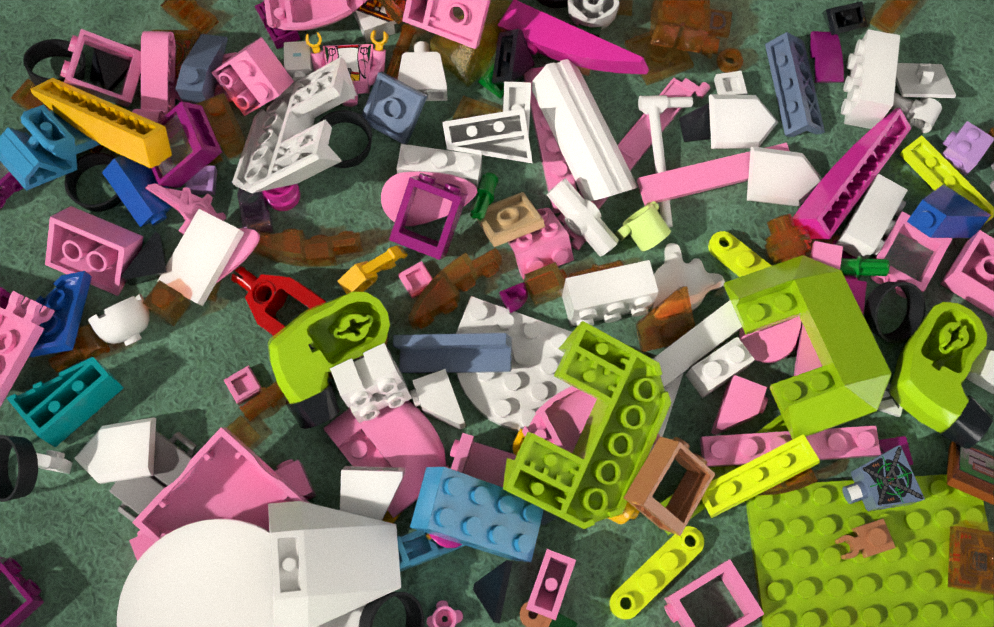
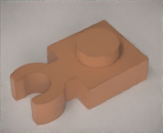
(869, 538)

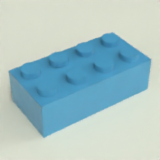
(476, 514)

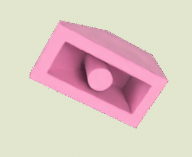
(739, 404)
(551, 584)

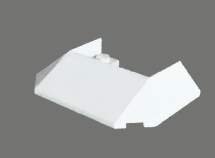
(284, 142)

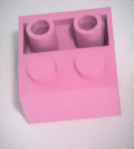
(253, 77)

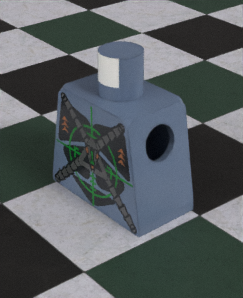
(884, 482)

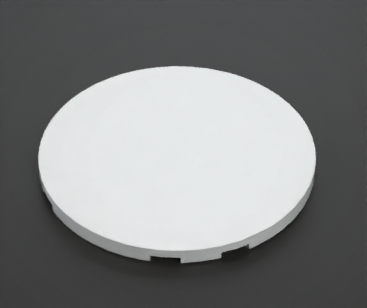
(202, 578)

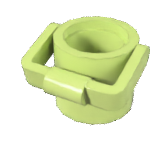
(645, 227)

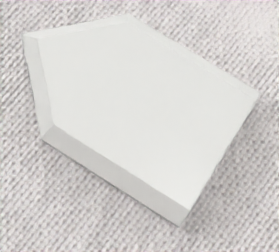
(739, 121)
(780, 177)
(120, 451)

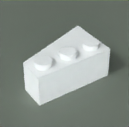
(491, 135)

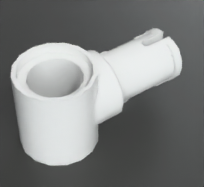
(920, 112)

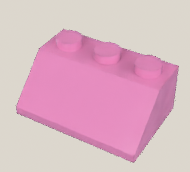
(91, 245)

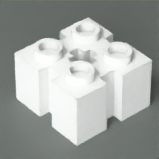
(371, 383)

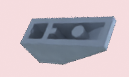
(195, 76)

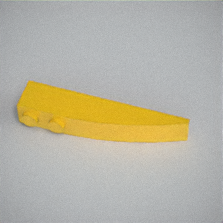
(107, 123)

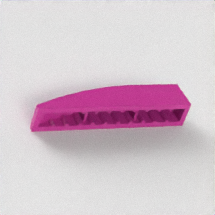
(564, 41)
(851, 177)

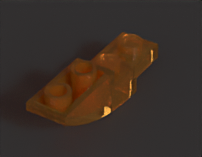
(319, 251)
(442, 291)

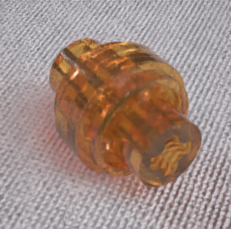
(786, 239)

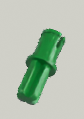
(484, 196)
(865, 267)

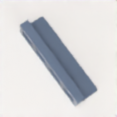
(454, 353)

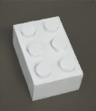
(871, 79)
(610, 293)

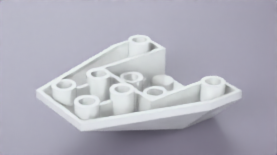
(328, 562)

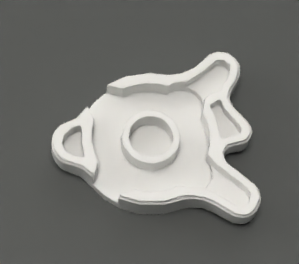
(677, 273)

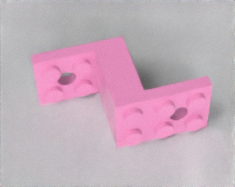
(438, 18)

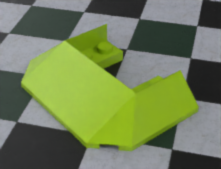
(852, 364)
(614, 441)

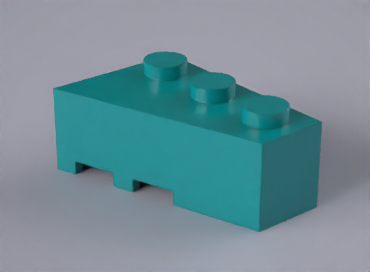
(66, 401)

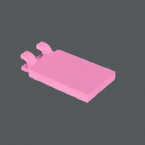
(18, 337)

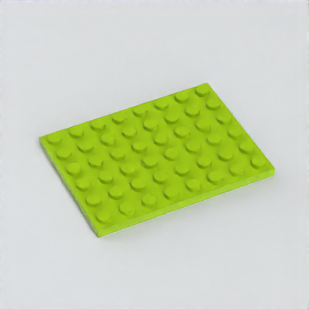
(810, 585)

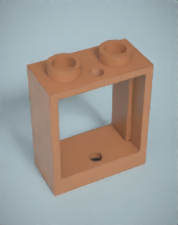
(688, 493)

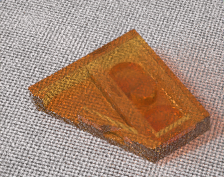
(666, 321)

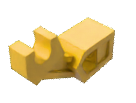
(364, 274)

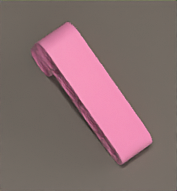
(157, 74)

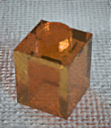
(545, 283)
(166, 303)

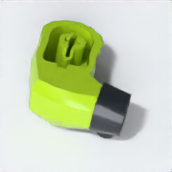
(318, 341)
(935, 367)

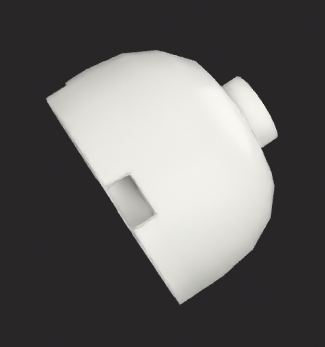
(593, 12)
(122, 321)

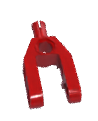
(281, 287)

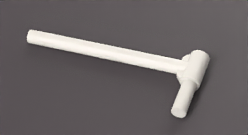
(654, 107)

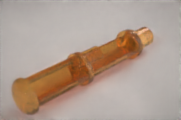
(402, 46)

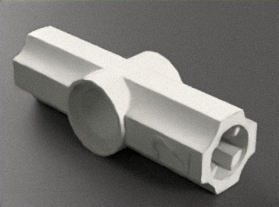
(583, 217)

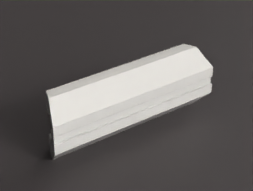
(581, 131)

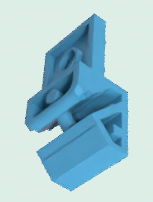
(45, 153)

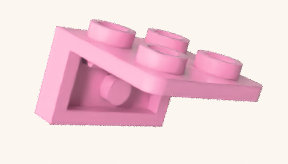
(543, 245)
(479, 460)

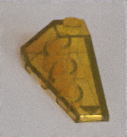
(467, 62)

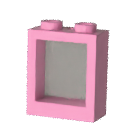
(910, 254)

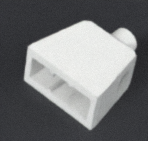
(424, 72)

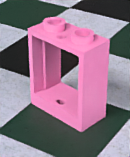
(111, 47)
(734, 584)

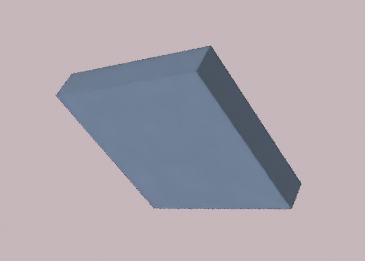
(393, 107)

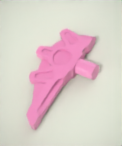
(185, 203)

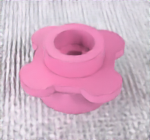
(443, 609)

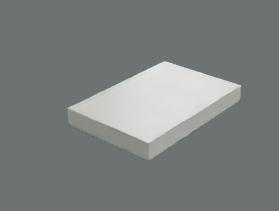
(201, 256)

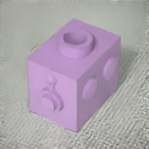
(966, 147)

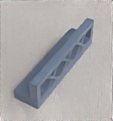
(794, 85)

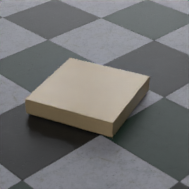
(510, 219)

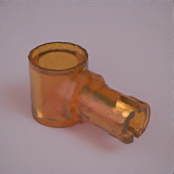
(86, 346)

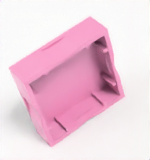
(218, 482)

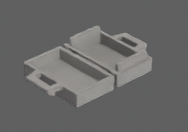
(168, 466)

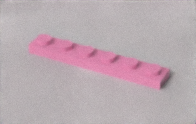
(552, 159)
(827, 444)

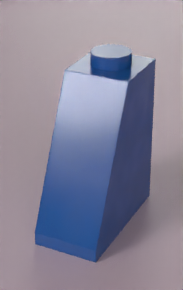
(129, 182)
(948, 215)

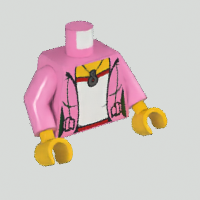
(361, 60)

